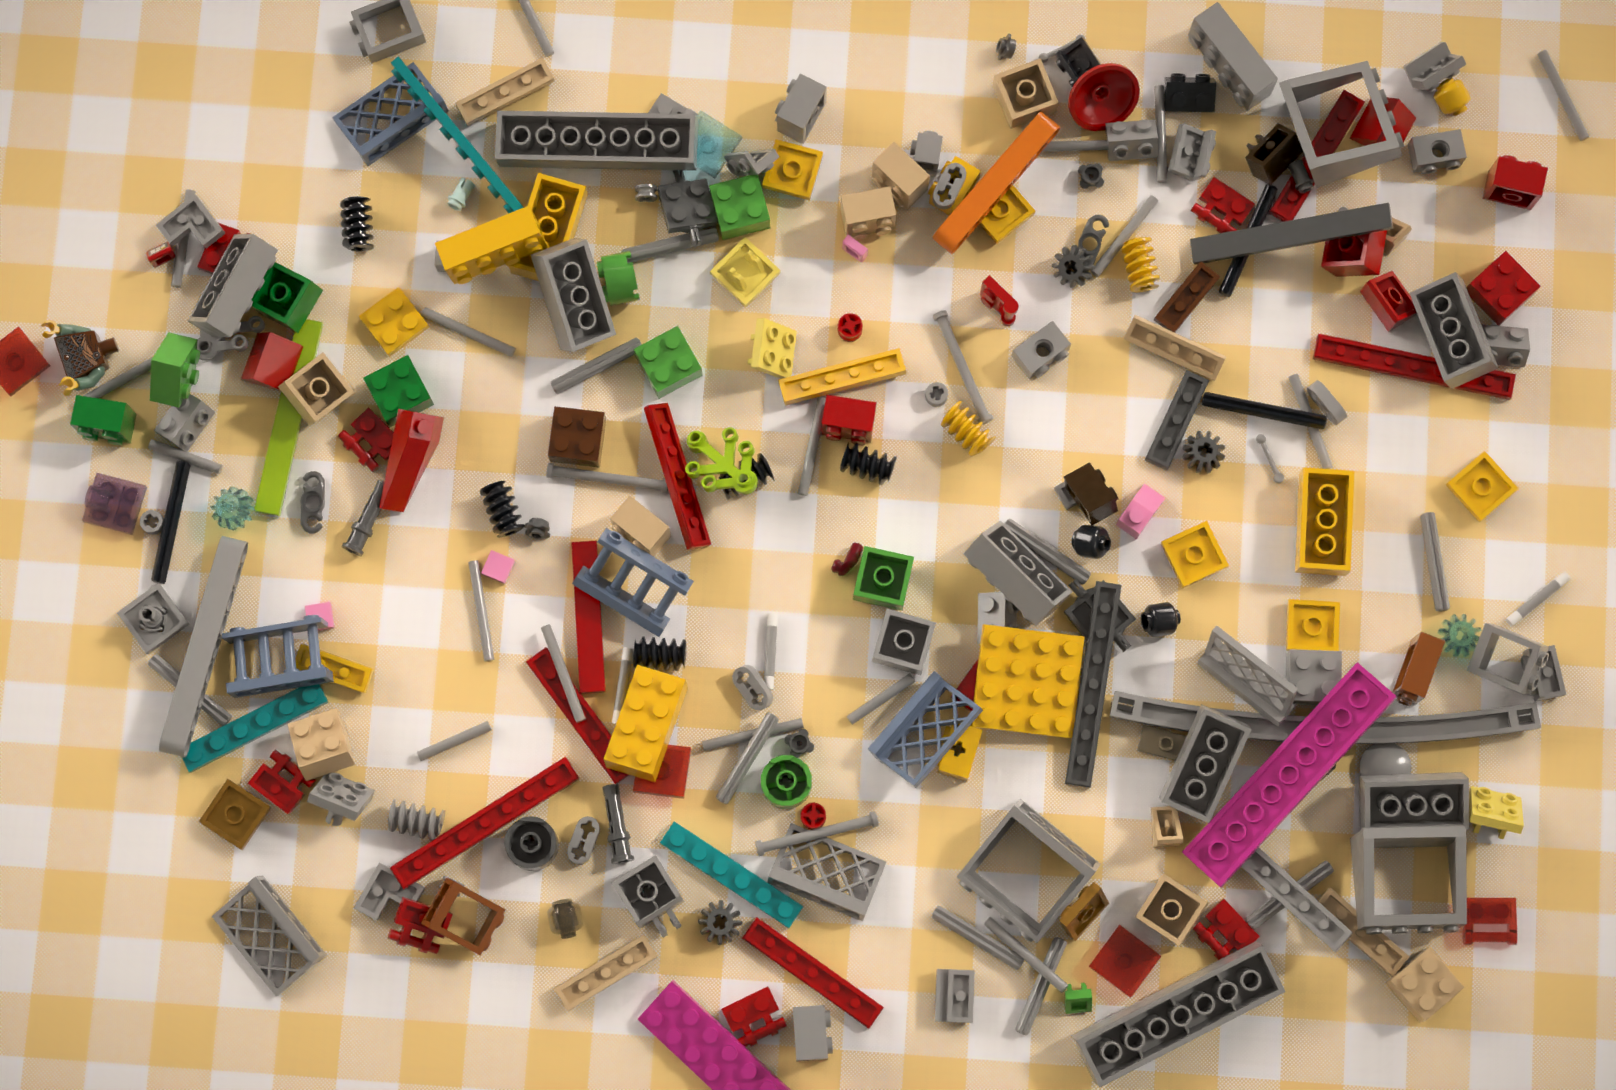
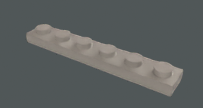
(1297, 900)

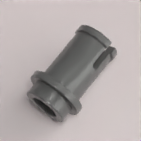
(1301, 177)

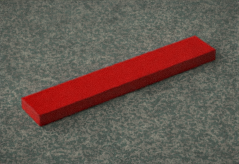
(1324, 143)
(677, 480)
(588, 624)
(590, 730)
(812, 972)

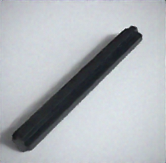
(1257, 219)
(1264, 410)
(170, 522)

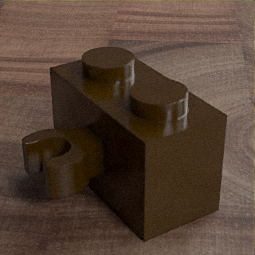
(1273, 153)
(1091, 493)

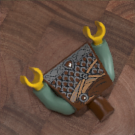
(81, 354)

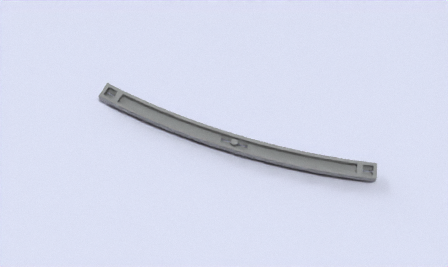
(1383, 731)

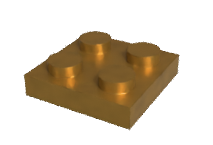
(235, 814)
(1084, 911)

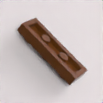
(1187, 297)

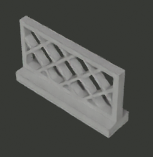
(1248, 685)
(822, 893)
(281, 916)

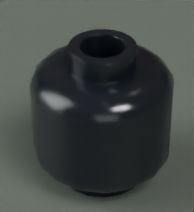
(1091, 541)
(1160, 619)

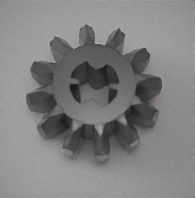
(1065, 268)
(1213, 452)
(728, 924)

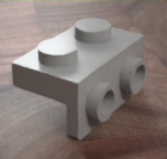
(1433, 66)
(1132, 140)
(1192, 152)
(751, 163)
(1508, 344)
(185, 423)
(996, 611)
(1550, 676)

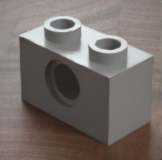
(1448, 142)
(1049, 338)

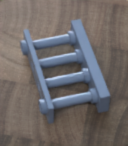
(621, 601)
(292, 677)

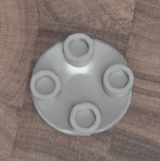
(1385, 760)

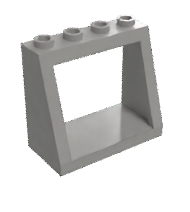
(1348, 162)
(1052, 838)
(1363, 873)

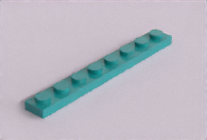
(451, 131)

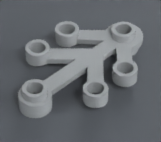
(216, 345)

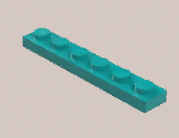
(254, 725)
(731, 874)

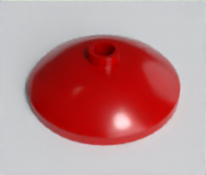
(1110, 103)

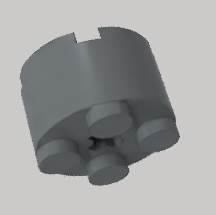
(522, 832)

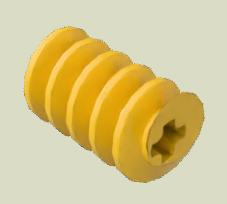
(1139, 264)
(966, 429)

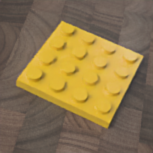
(1028, 680)

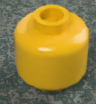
(1452, 96)

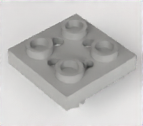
(153, 603)
(340, 797)

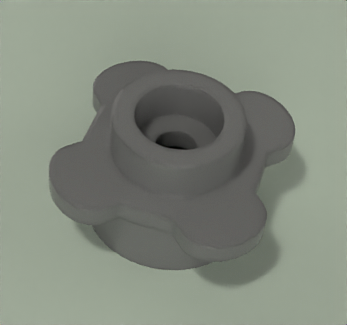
(1006, 47)
(1096, 171)
(537, 528)
(801, 736)

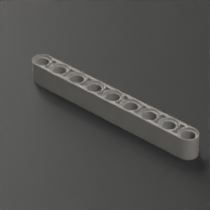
(203, 646)

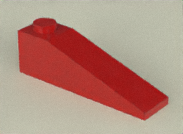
(412, 447)

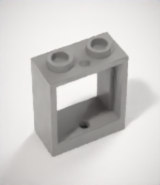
(393, 46)
(1484, 651)

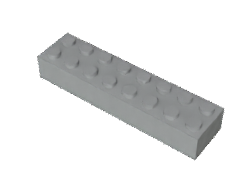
(596, 140)
(1178, 1014)

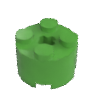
(619, 278)
(795, 770)

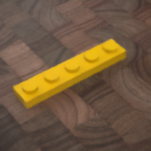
(842, 376)

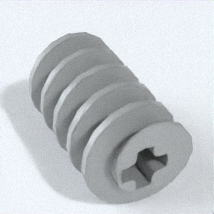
(415, 821)

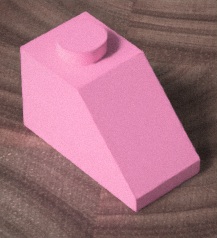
(1140, 511)

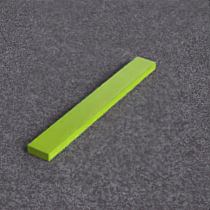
(285, 432)

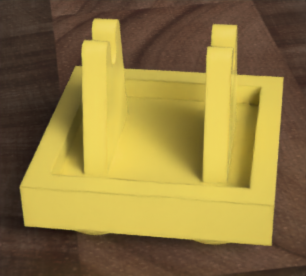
(745, 272)
(773, 348)
(1495, 811)

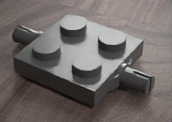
(687, 206)
(1080, 614)

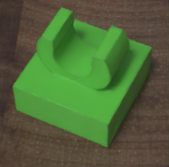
(1078, 1000)

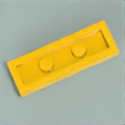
(344, 671)

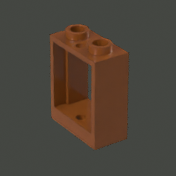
(1418, 669)
(442, 905)

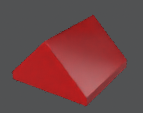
(1369, 130)
(1389, 300)
(271, 360)

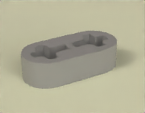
(954, 188)
(1326, 402)
(752, 687)
(577, 838)

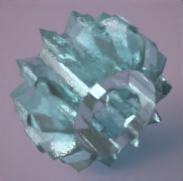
(232, 508)
(1468, 639)

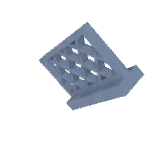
(398, 131)
(913, 713)

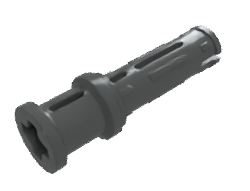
(363, 528)
(618, 835)

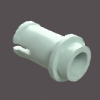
(460, 195)

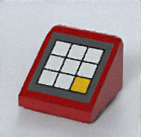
(161, 254)

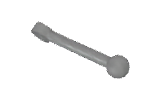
(1044, 57)
(1278, 477)

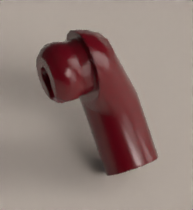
(850, 561)

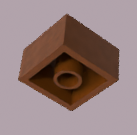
(577, 436)

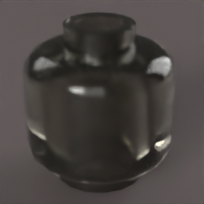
(565, 918)

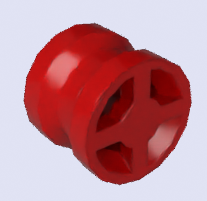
(849, 321)
(814, 812)

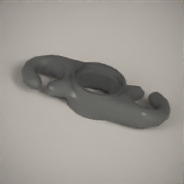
(1097, 235)
(318, 491)

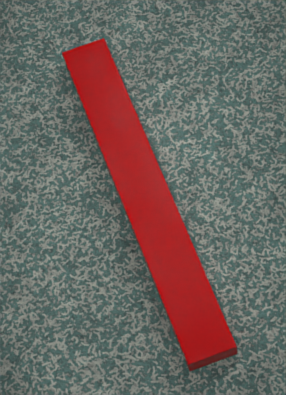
(1405, 365)
(484, 823)

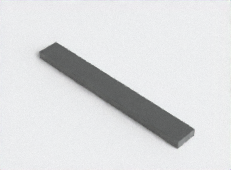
(1291, 233)
(1093, 684)

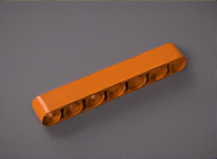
(996, 182)

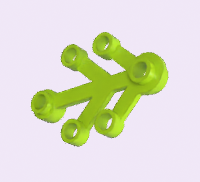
(723, 464)

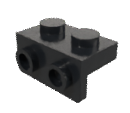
(1076, 59)
(1190, 93)

